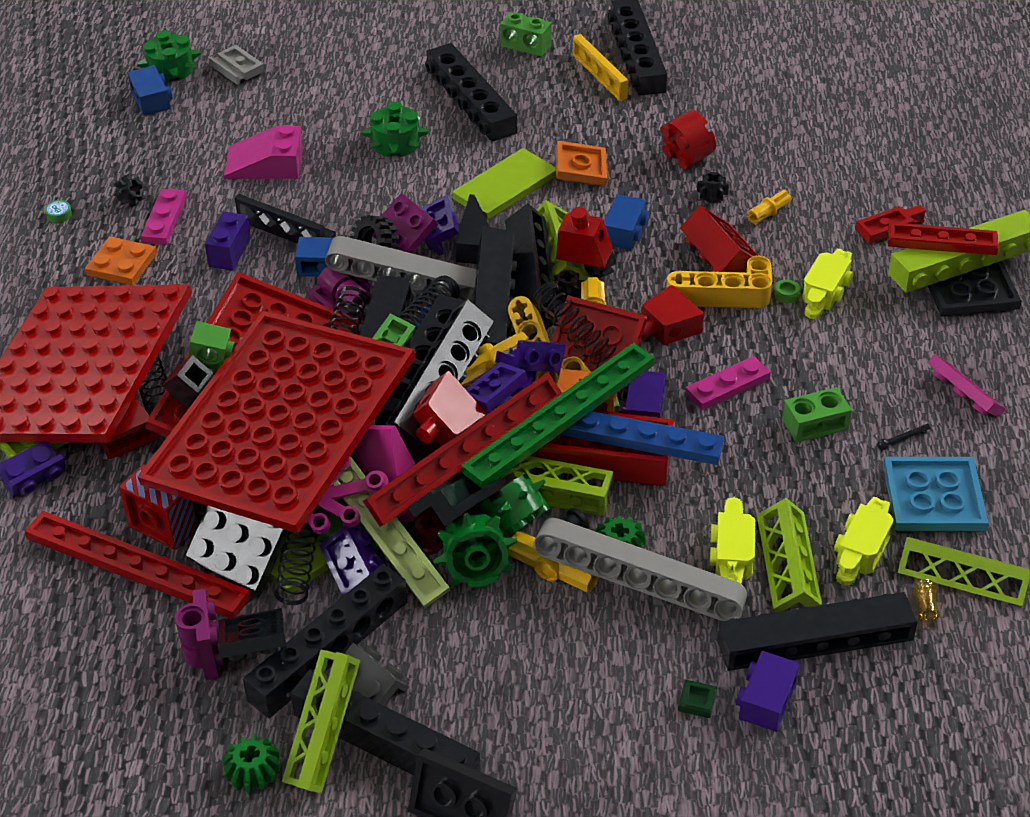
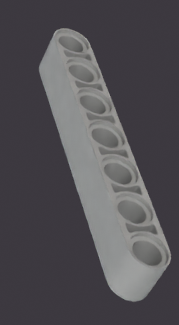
(370, 260)
(654, 573)

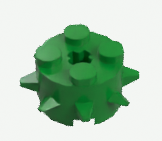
(170, 55)
(394, 130)
(515, 504)
(475, 550)

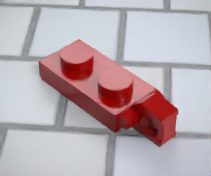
(876, 226)

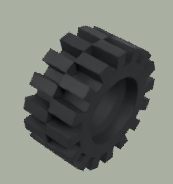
(378, 224)

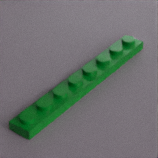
(557, 416)

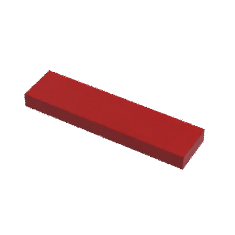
(943, 238)

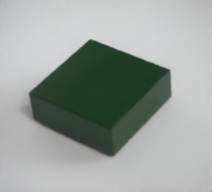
(697, 698)

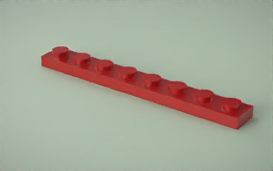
(449, 457)
(135, 563)

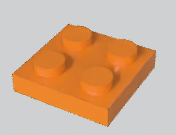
(581, 163)
(121, 261)

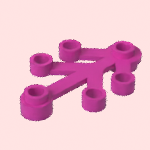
(339, 491)

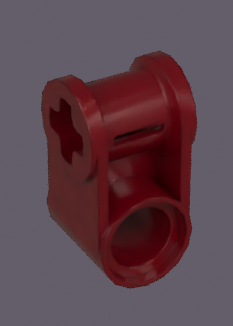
(428, 526)

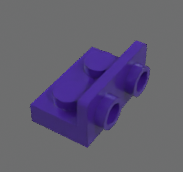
(444, 213)
(534, 356)
(497, 385)
(31, 467)
(350, 556)

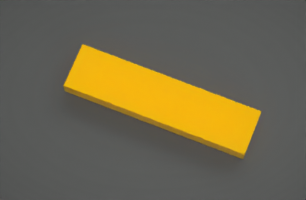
(600, 67)

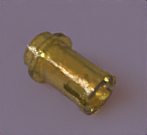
(925, 593)

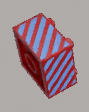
(157, 513)

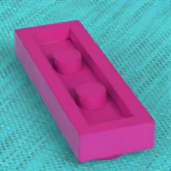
(164, 216)
(727, 383)
(965, 387)

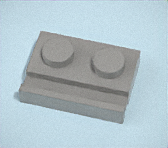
(236, 64)

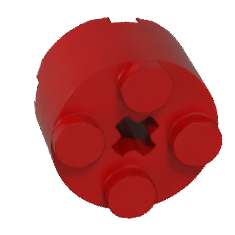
(688, 139)

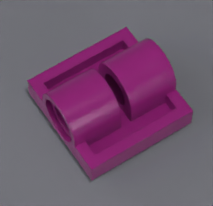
(411, 222)
(329, 286)
(199, 634)

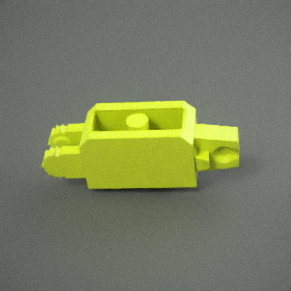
(826, 282)
(864, 540)
(734, 542)

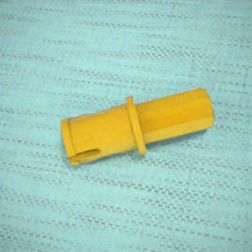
(768, 207)

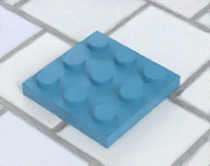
(935, 494)

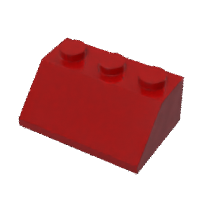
(717, 241)

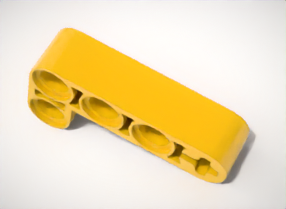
(727, 288)
(535, 324)

